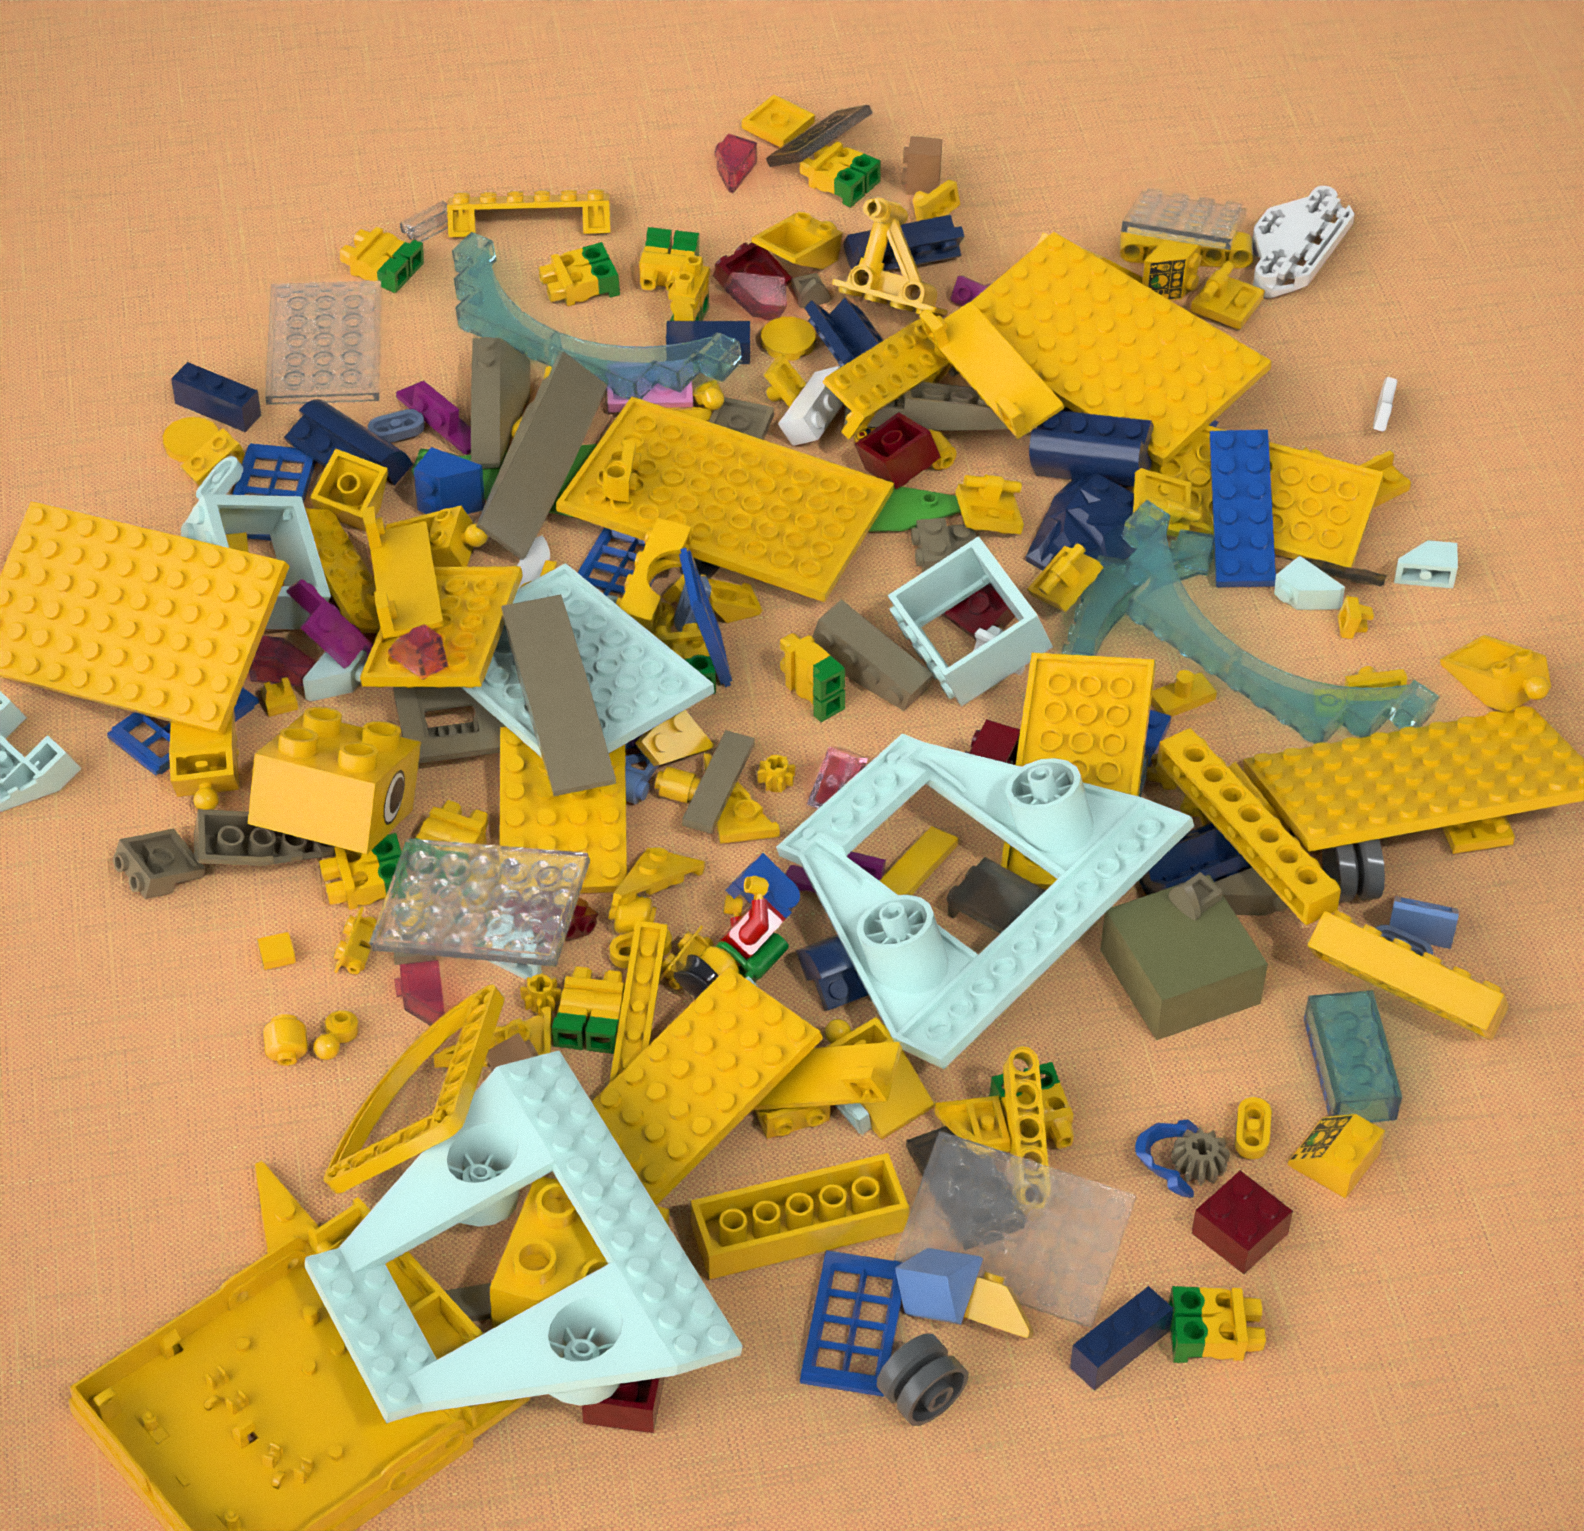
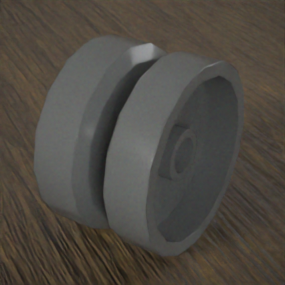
(1356, 869)
(922, 1379)

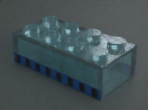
(1352, 1056)

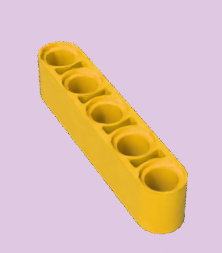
(1137, 248)
(1023, 1114)

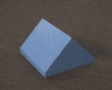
(1425, 920)
(938, 1284)

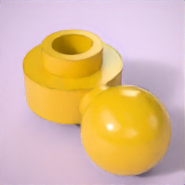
(709, 395)
(339, 1028)

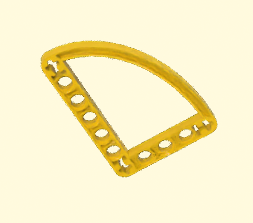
(479, 1019)

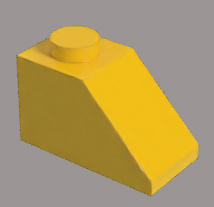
(997, 1306)

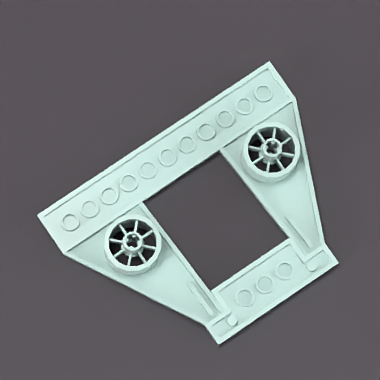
(918, 975)
(619, 1325)

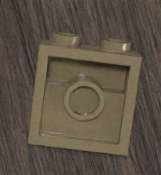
(938, 540)
(156, 862)

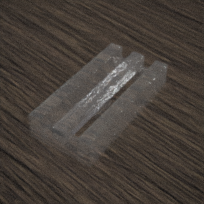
(426, 223)

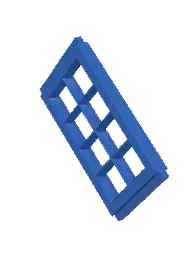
(278, 454)
(599, 548)
(705, 617)
(140, 751)
(843, 1378)

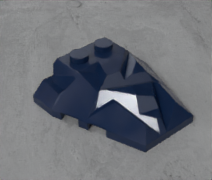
(1087, 514)

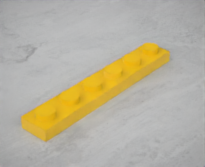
(639, 994)

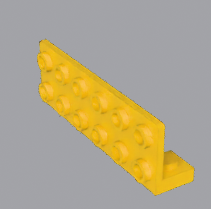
(462, 208)
(992, 368)
(886, 374)
(344, 571)
(403, 576)
(837, 1077)

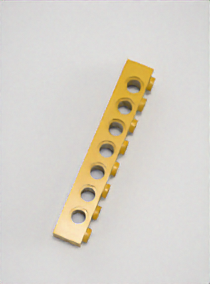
(1249, 826)

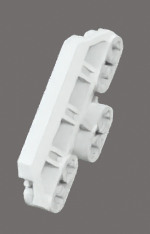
(1287, 235)

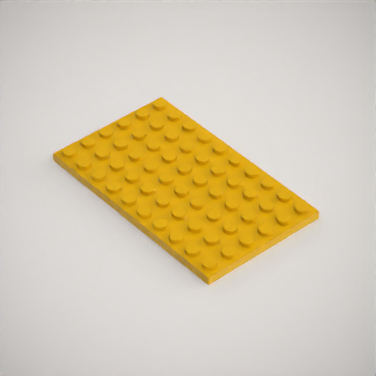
(1118, 344)
(744, 497)
(133, 616)
(1419, 778)

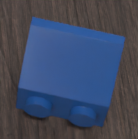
(448, 482)

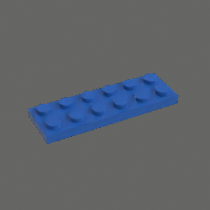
(1242, 508)

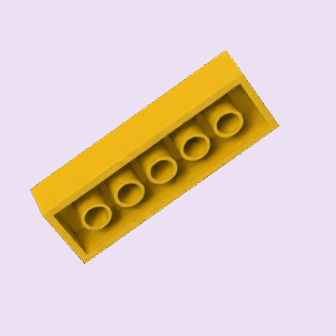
(1408, 975)
(798, 1215)

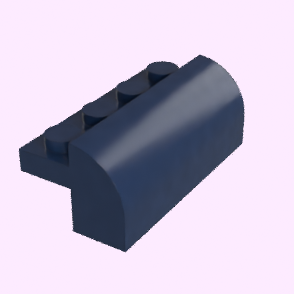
(927, 240)
(844, 330)
(326, 428)
(1087, 444)
(1198, 851)
(832, 972)

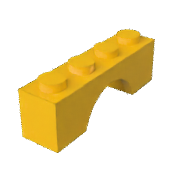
(660, 553)

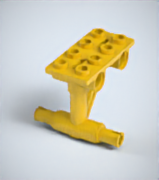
(882, 284)

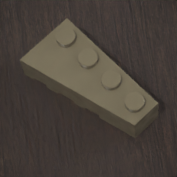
(871, 656)

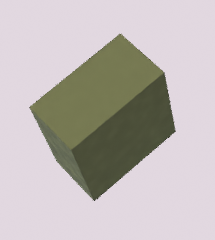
(1182, 967)

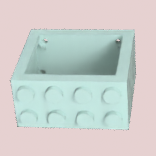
(290, 534)
(945, 587)

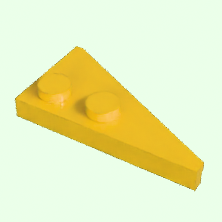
(742, 817)
(654, 873)
(535, 1029)
(280, 1210)

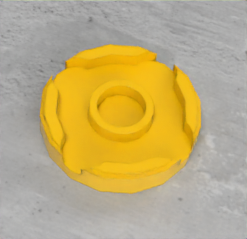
(788, 337)
(187, 436)

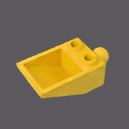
(802, 240)
(450, 535)
(1499, 672)
(203, 763)
(907, 1096)

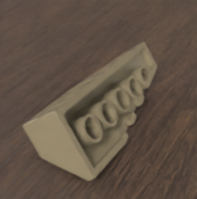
(497, 398)
(229, 839)

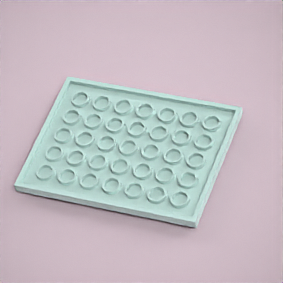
(628, 669)

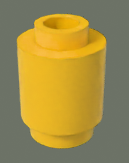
(946, 450)
(677, 784)

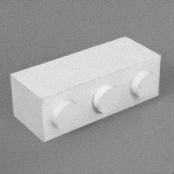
(811, 410)

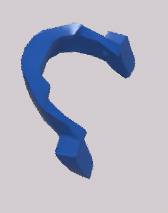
(1158, 1132)

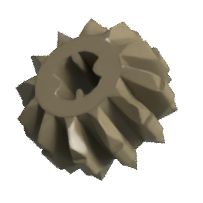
(1200, 1156)

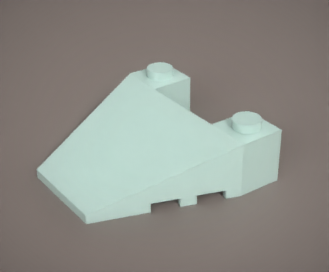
(33, 776)

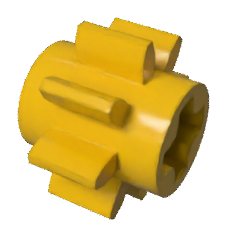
(776, 773)
(540, 993)

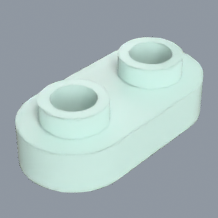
(221, 478)

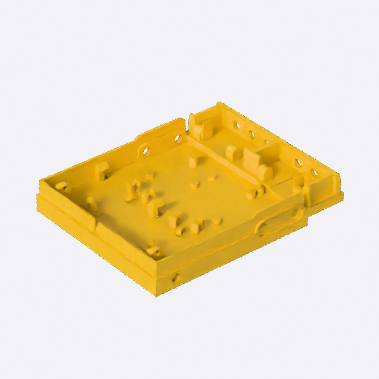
(285, 1375)

